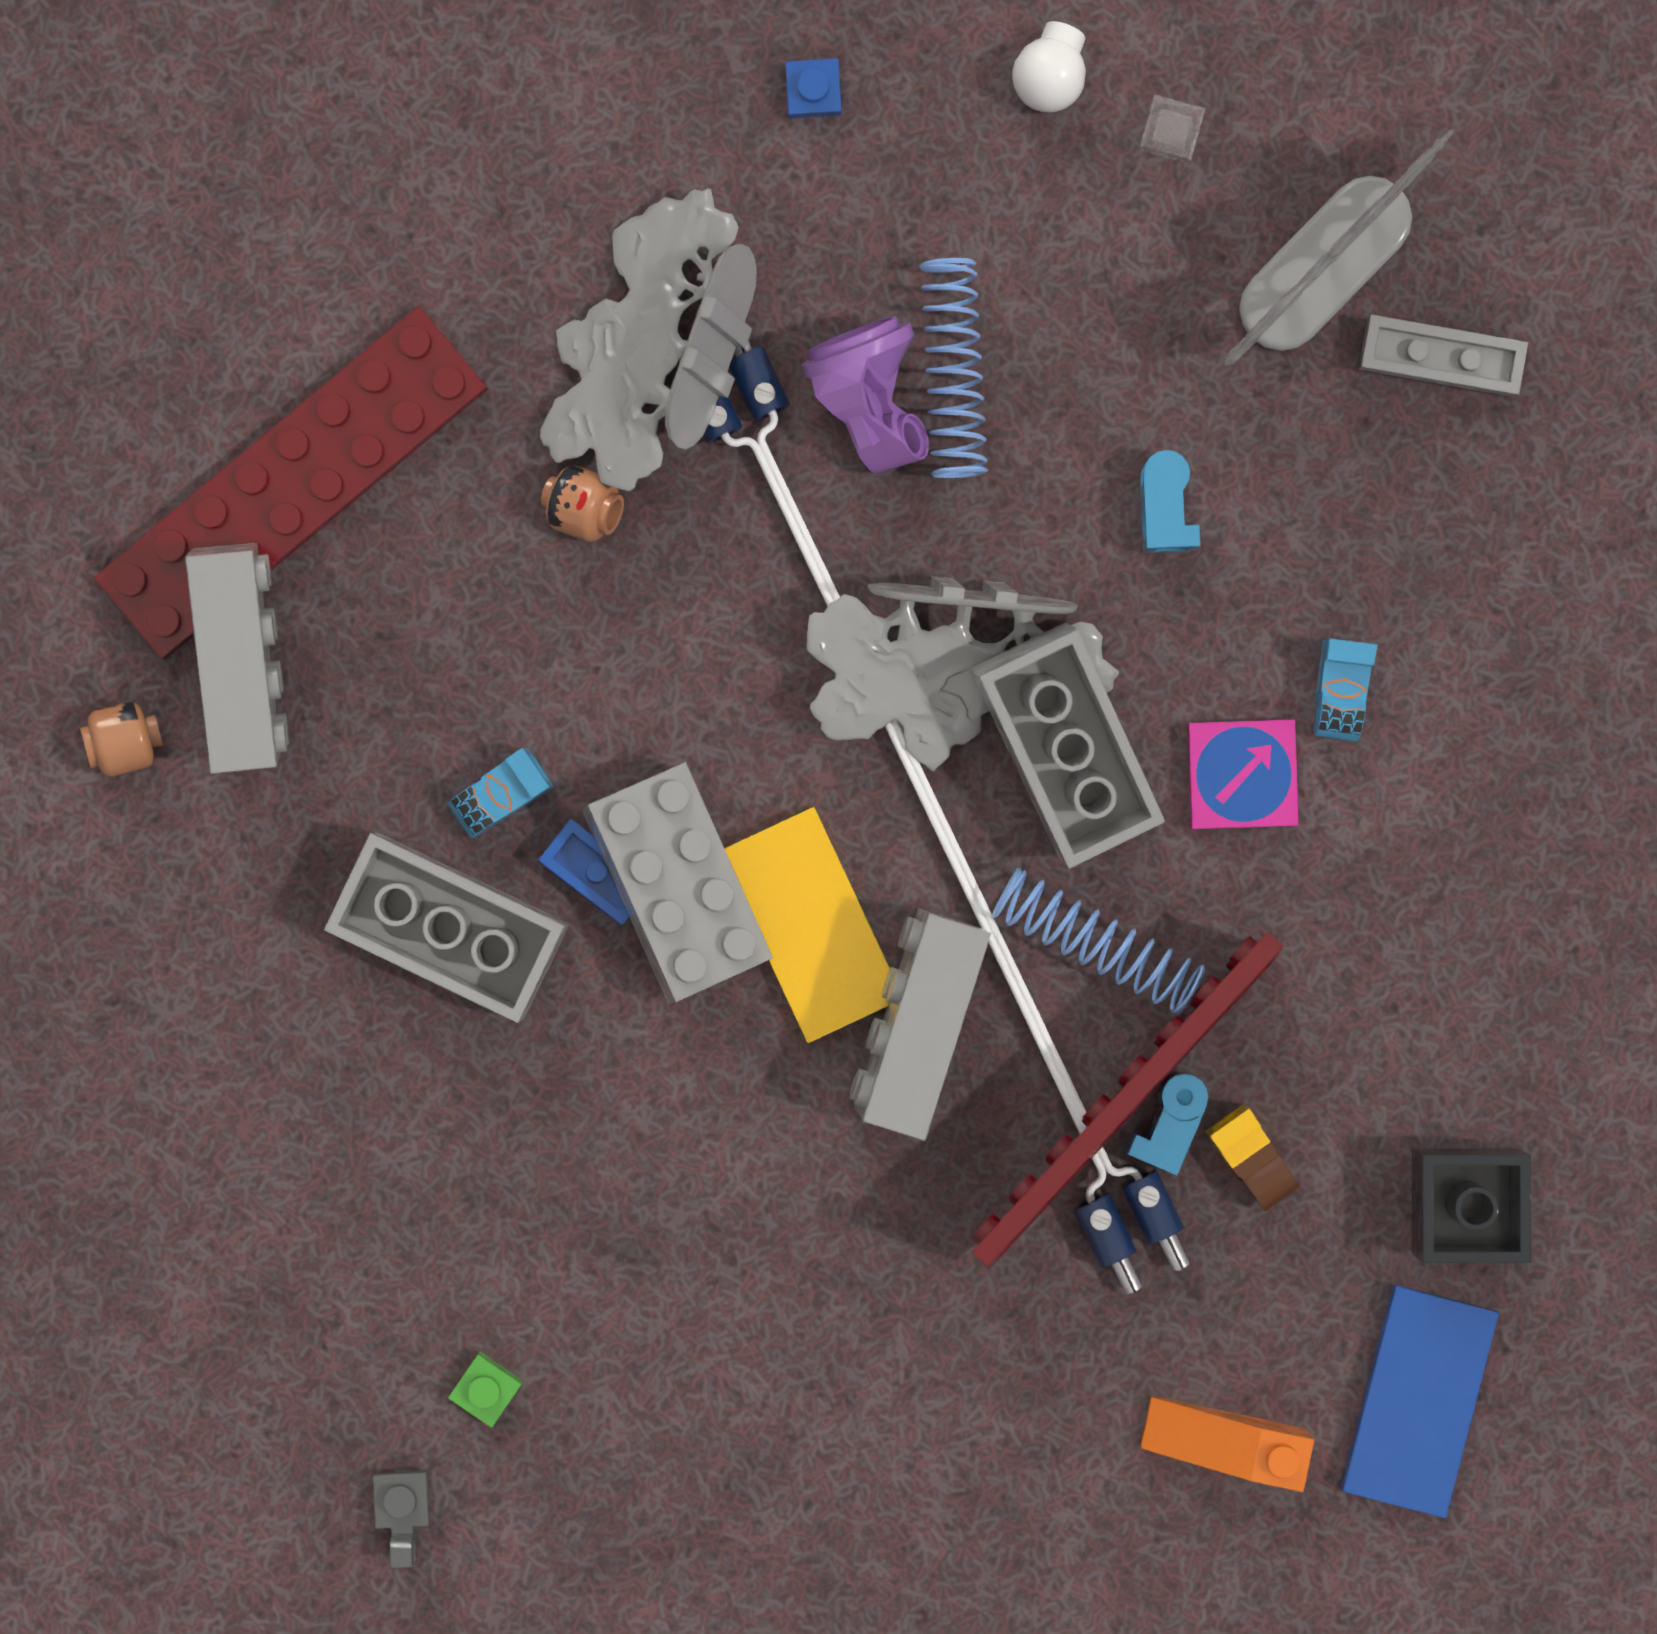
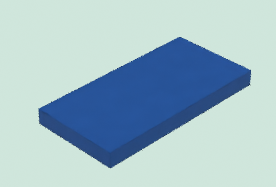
(1419, 1400)

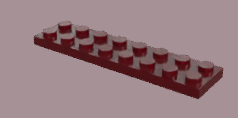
(299, 472)
(1138, 1084)

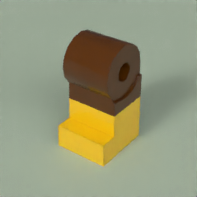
(1252, 1157)

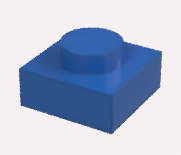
(813, 88)

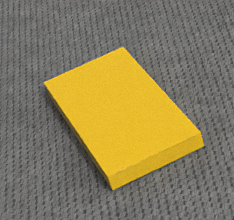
(811, 924)

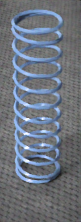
(941, 266)
(1017, 881)

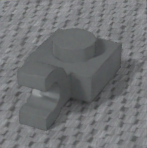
(402, 1505)

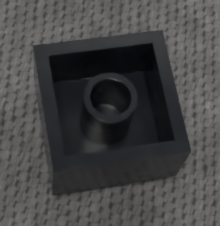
(1471, 1205)

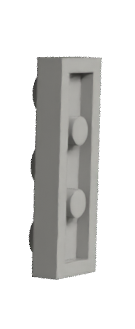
(1443, 355)

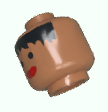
(581, 504)
(121, 739)

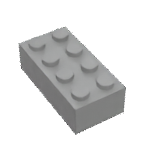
(234, 657)
(1067, 744)
(677, 883)
(446, 927)
(920, 1024)

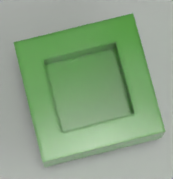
(485, 1389)

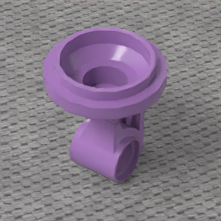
(856, 383)

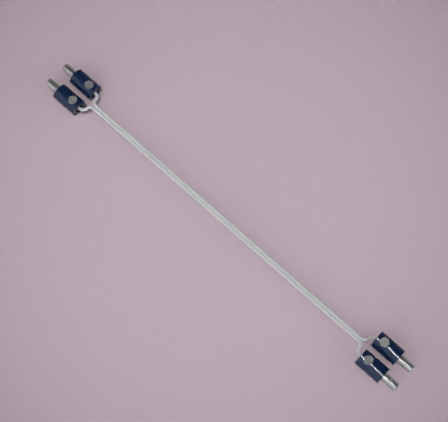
(1146, 1190)

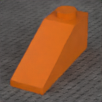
(1229, 1442)

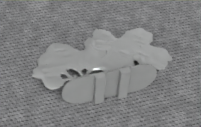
(1328, 260)
(635, 343)
(924, 673)

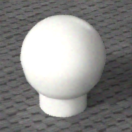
(1051, 69)

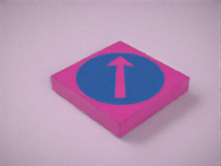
(1242, 774)

